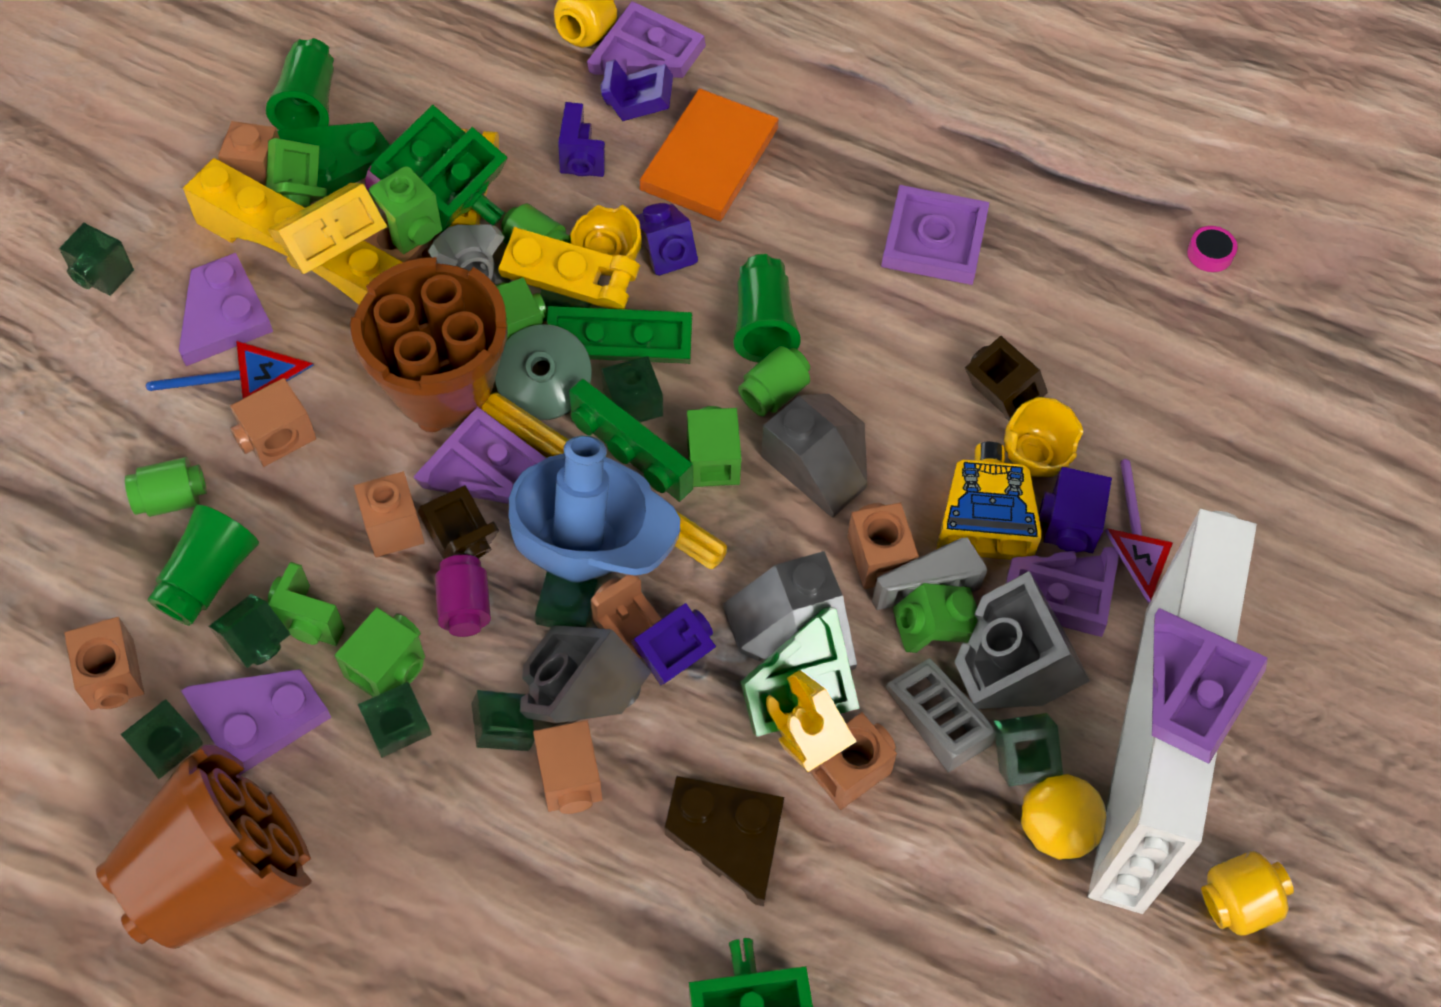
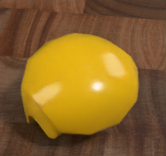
(608, 231)
(1043, 436)
(1064, 817)

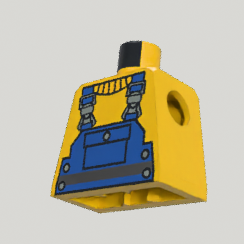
(992, 506)

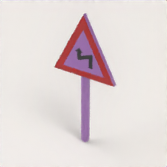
(1140, 554)

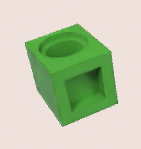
(714, 446)

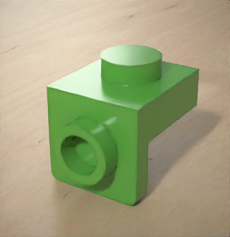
(294, 171)
(408, 207)
(935, 614)
(304, 616)

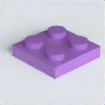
(935, 234)

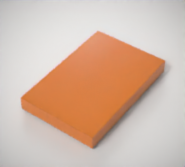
(709, 154)

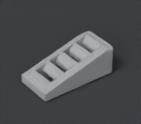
(950, 565)
(950, 753)

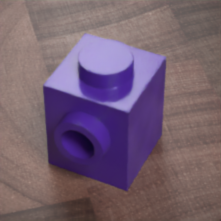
(1075, 510)

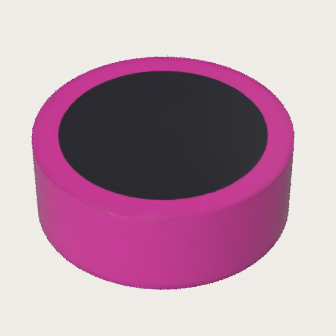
(1212, 249)

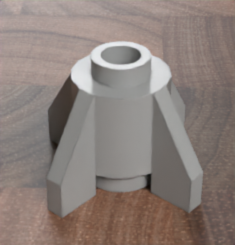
(469, 248)

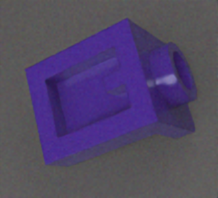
(577, 150)
(674, 643)

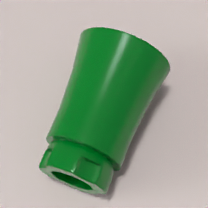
(303, 87)
(764, 309)
(201, 564)

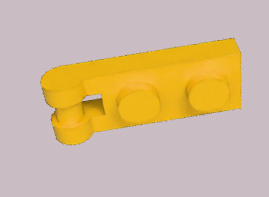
(568, 269)

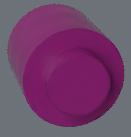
(462, 595)

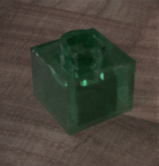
(96, 259)
(634, 388)
(250, 631)
(1036, 761)

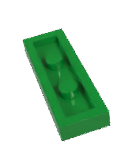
(628, 333)
(630, 441)

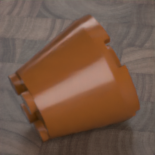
(432, 339)
(204, 854)

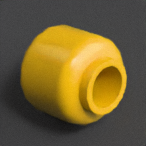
(584, 20)
(1247, 893)

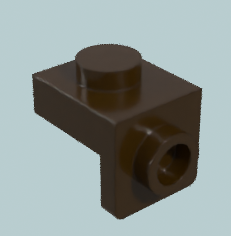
(457, 525)

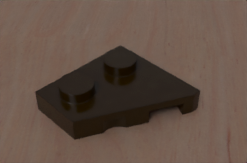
(728, 830)

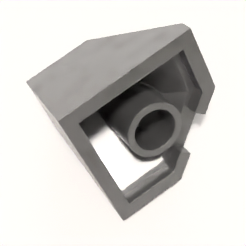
(818, 450)
(782, 603)
(1018, 650)
(581, 675)

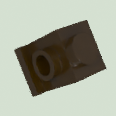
(1005, 376)

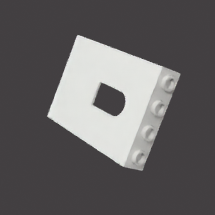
(1156, 789)

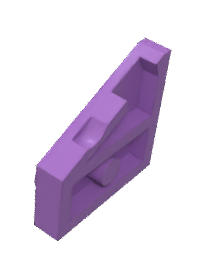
(647, 40)
(220, 310)
(481, 457)
(1073, 586)
(1198, 684)
(257, 713)

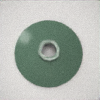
(544, 395)

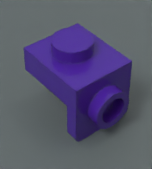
(637, 92)
(667, 237)

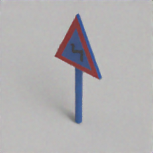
(256, 371)

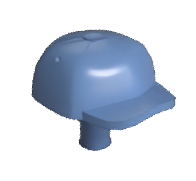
(590, 515)

